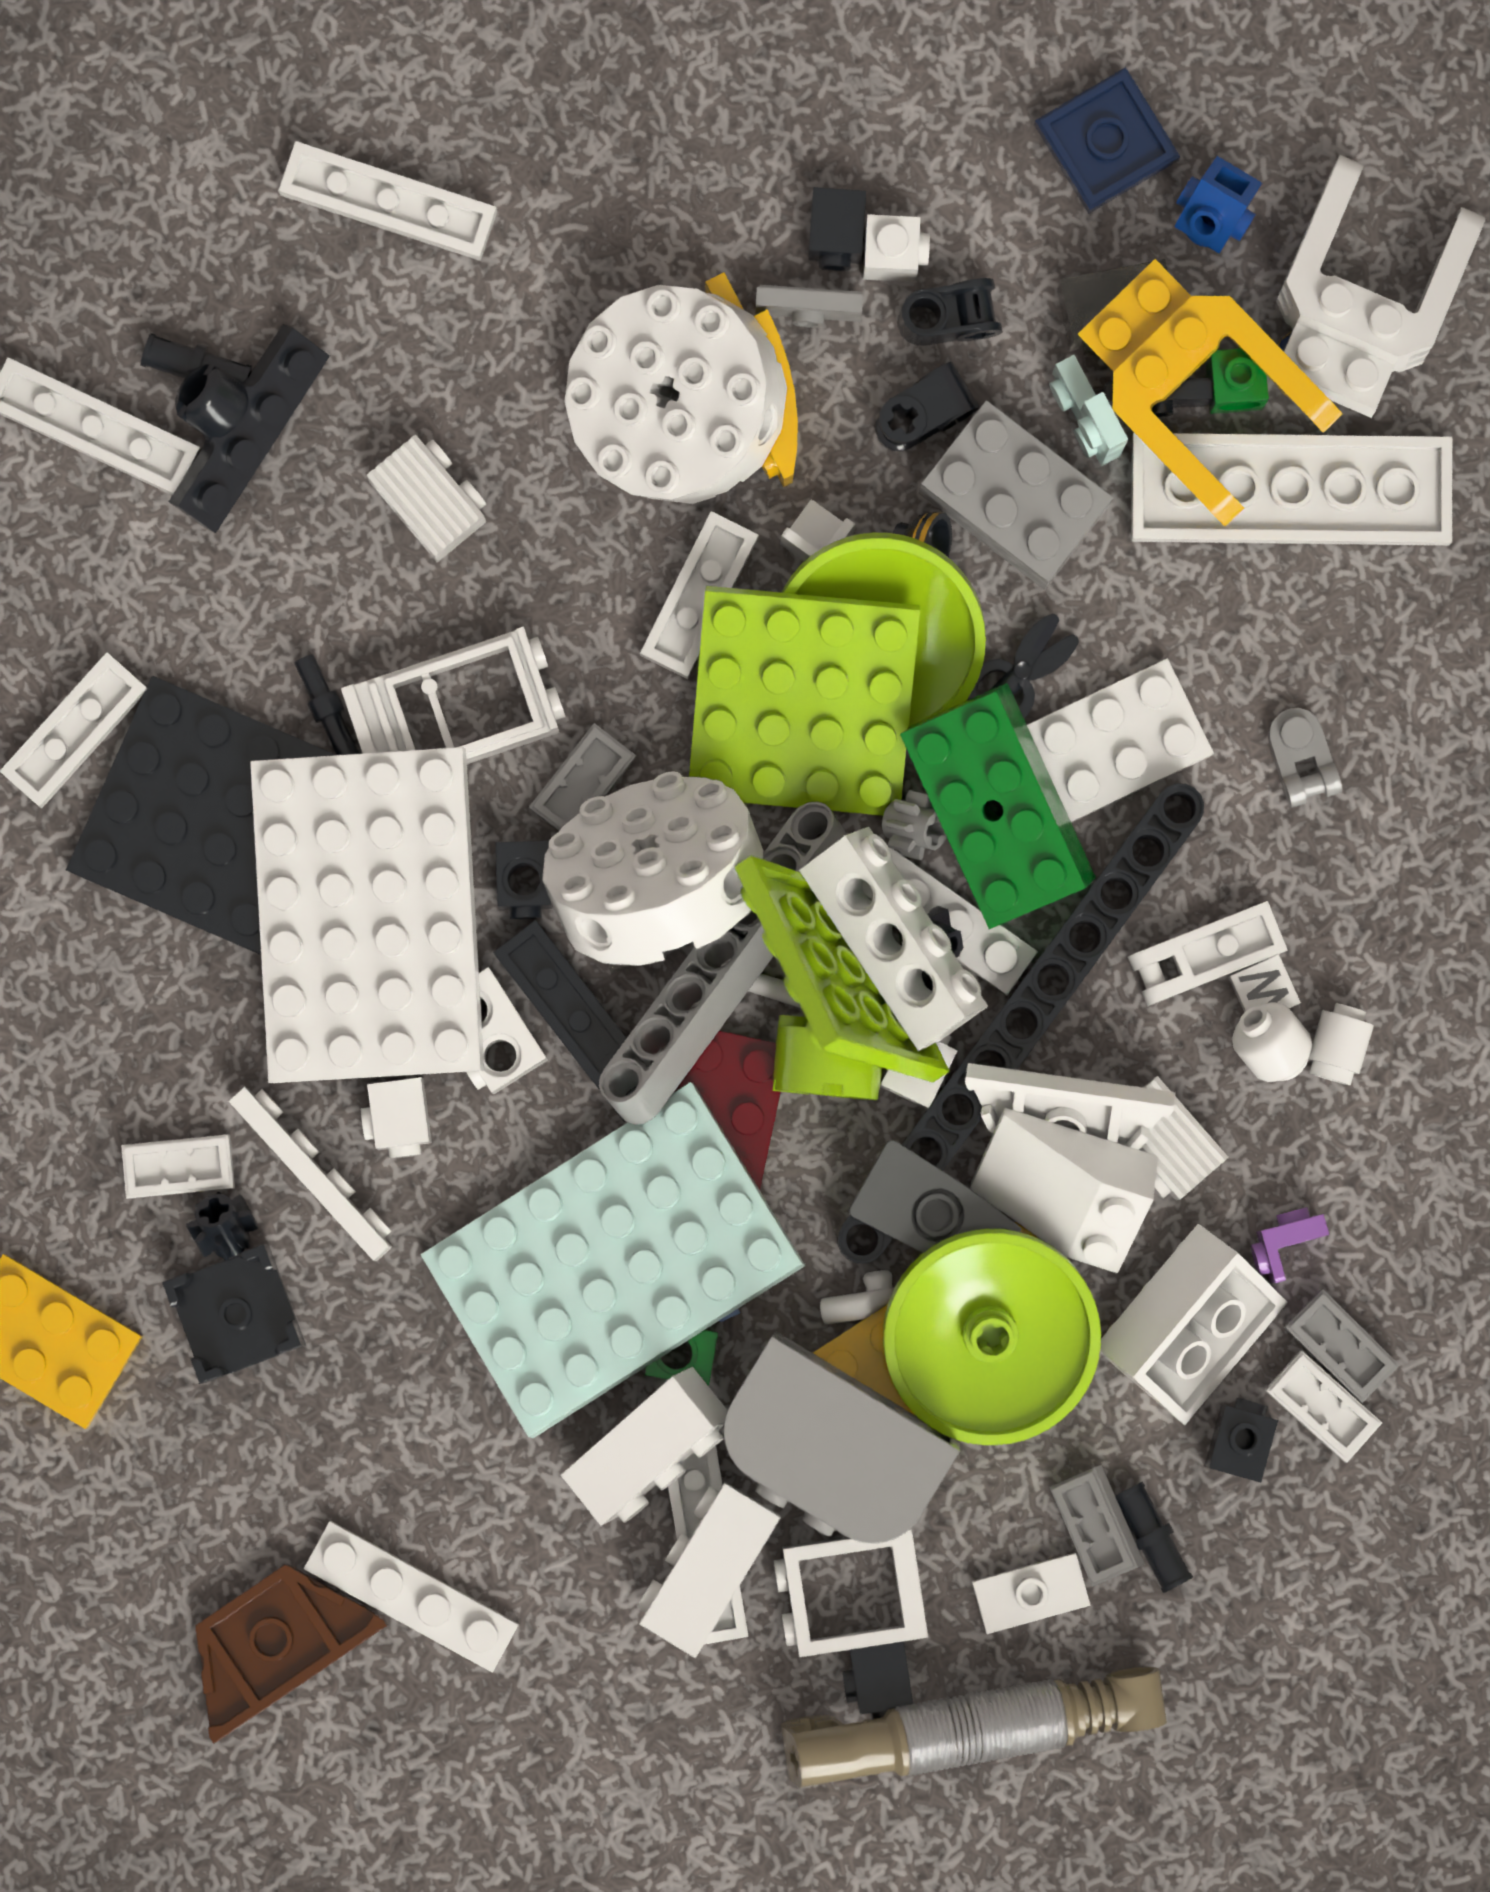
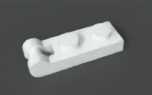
(1210, 952)

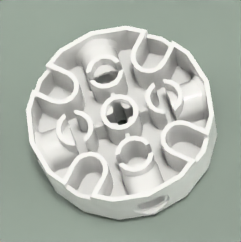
(624, 388)
(651, 868)

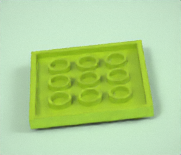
(804, 698)
(825, 976)

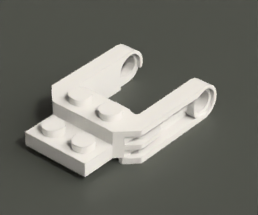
(1349, 335)

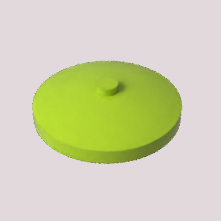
(915, 573)
(991, 1337)

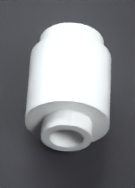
(1340, 1044)

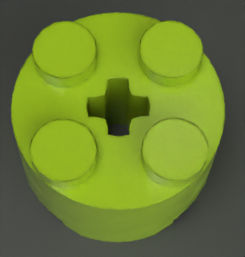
(809, 1070)

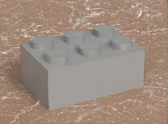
(1015, 495)

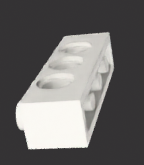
(867, 928)

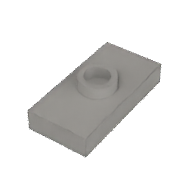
(809, 305)
(586, 773)
(1341, 1346)
(1097, 1525)

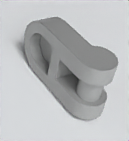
(1297, 737)

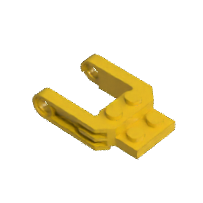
(1157, 339)

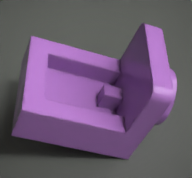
(1292, 1229)

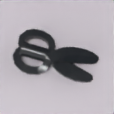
(1031, 661)

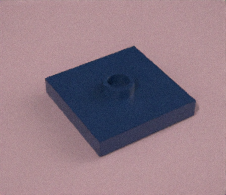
(1107, 140)

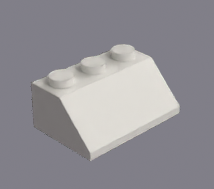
(1191, 1323)

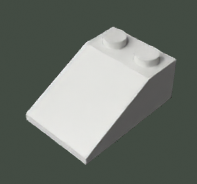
(1067, 1187)

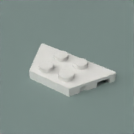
(1093, 1107)

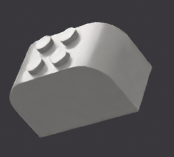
(833, 1446)

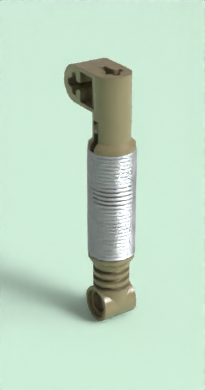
(978, 1729)

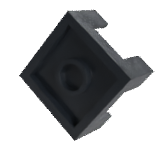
(235, 1313)

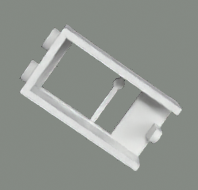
(382, 724)

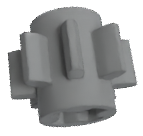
(912, 825)

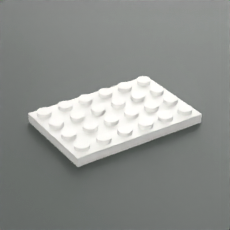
(367, 915)

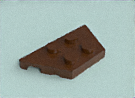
(274, 1643)

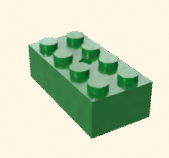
(984, 755)

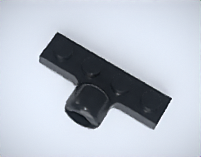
(240, 422)

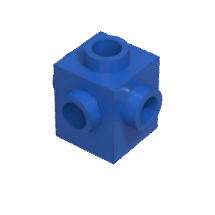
(1217, 205)

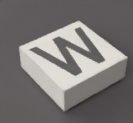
(1264, 984)

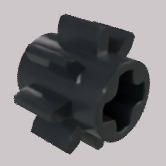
(222, 1225)

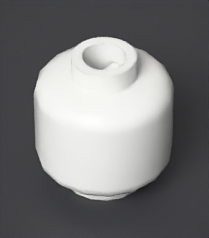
(1273, 1044)

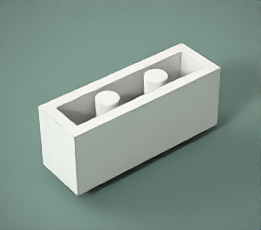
(648, 1448)
(707, 1568)

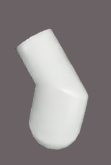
(859, 1305)

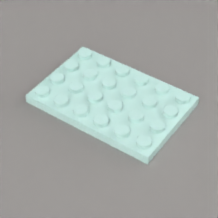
(612, 1261)

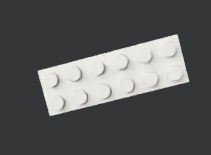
(1301, 490)

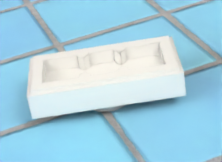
(178, 1166)
(1323, 1406)
(1031, 1593)

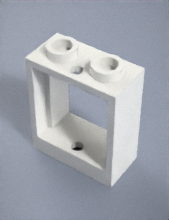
(908, 1587)

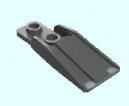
(920, 1202)

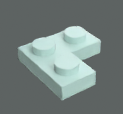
(1098, 427)

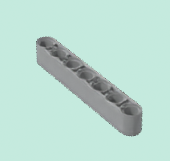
(705, 981)

